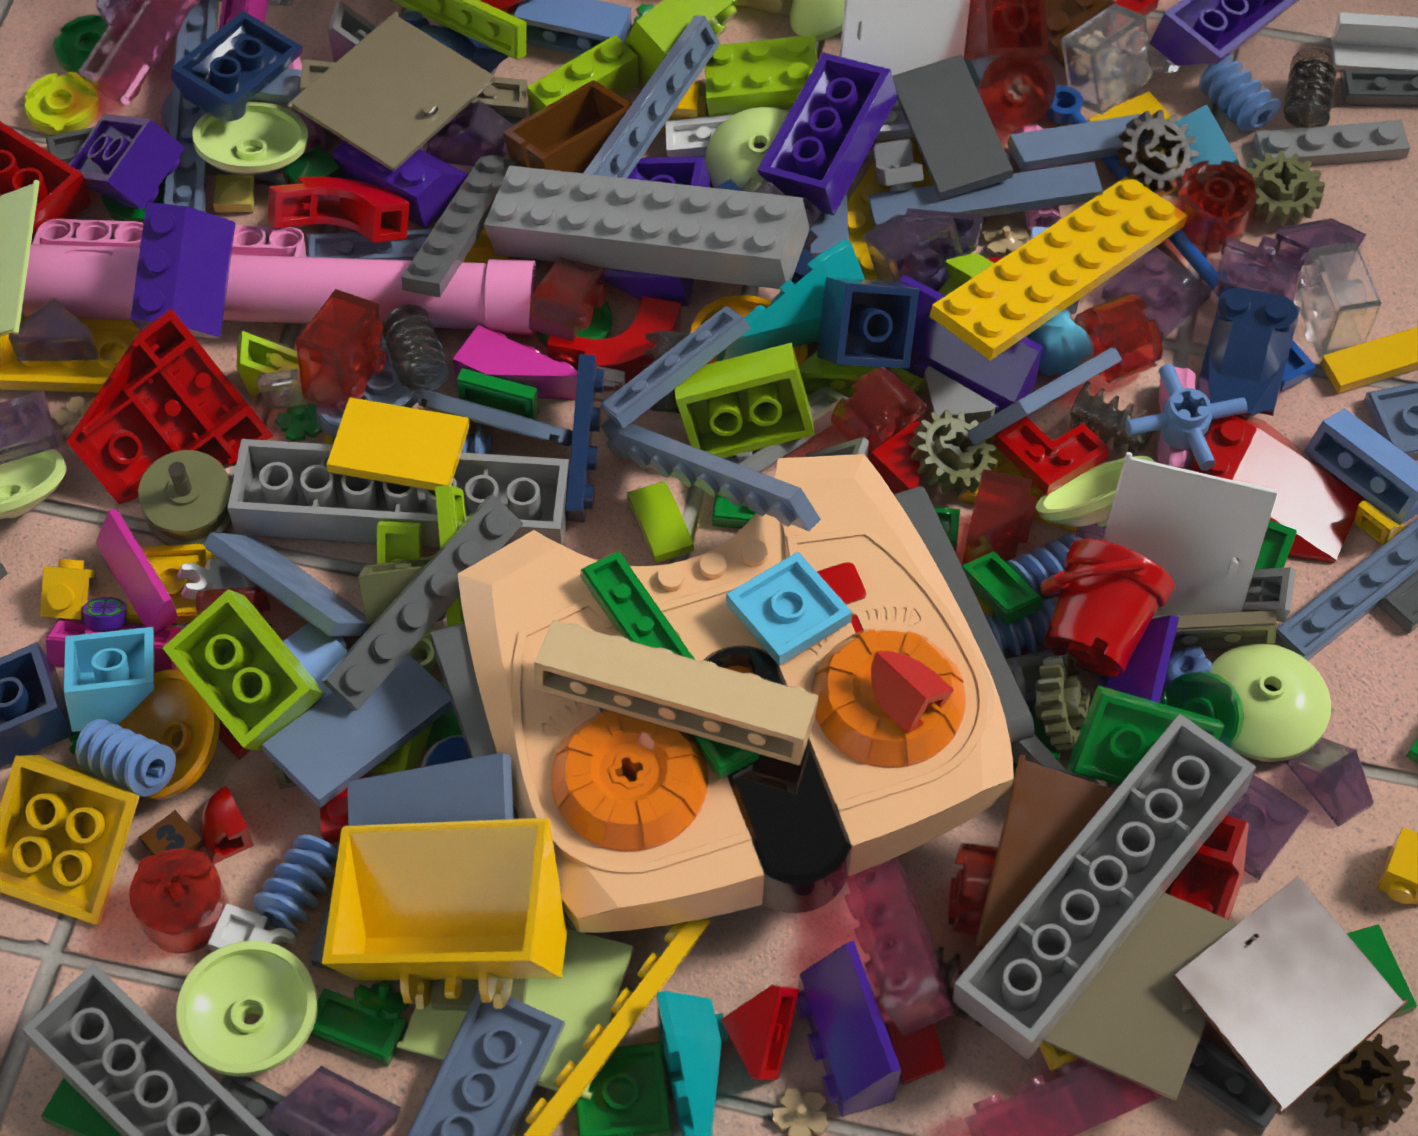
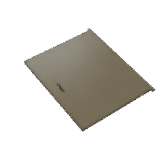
(389, 89)
(1134, 1009)

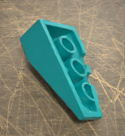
(798, 307)
(692, 1057)

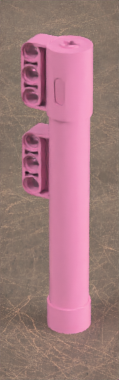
(270, 279)

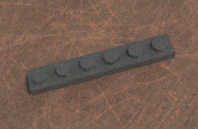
(456, 229)
(419, 604)

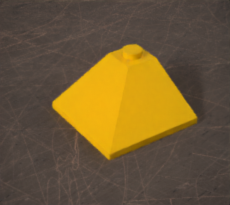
(62, 836)

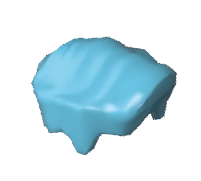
(1063, 345)

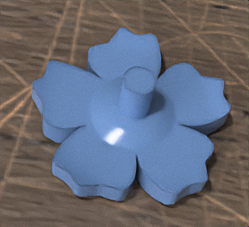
(1185, 662)

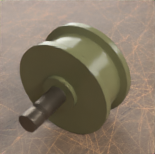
(185, 497)

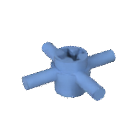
(1186, 417)

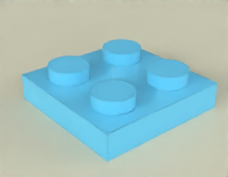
(788, 608)

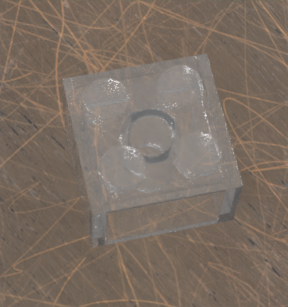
(1108, 58)
(1336, 298)

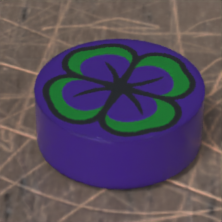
(104, 614)

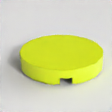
(61, 103)

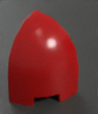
(906, 688)
(223, 827)

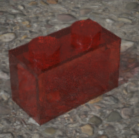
(567, 299)

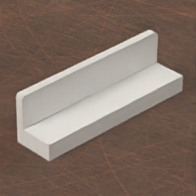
(1375, 42)

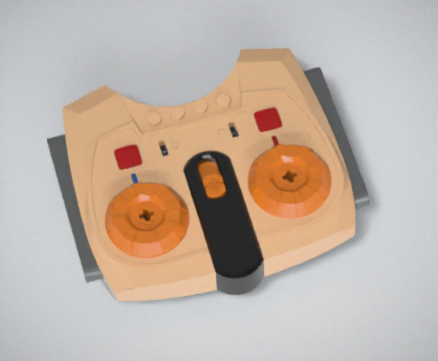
(635, 806)

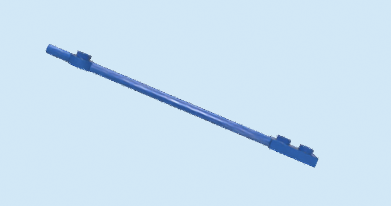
(1067, 109)

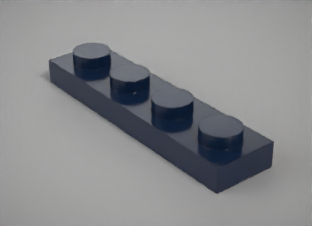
(583, 455)

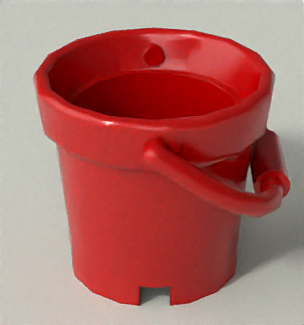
(1104, 604)

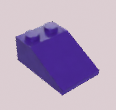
(127, 159)

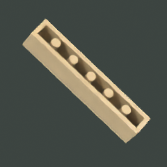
(675, 691)

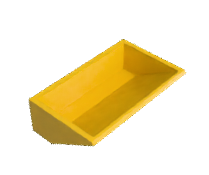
(447, 906)

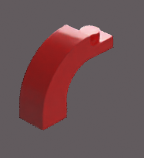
(341, 202)
(626, 349)

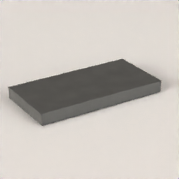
(951, 127)

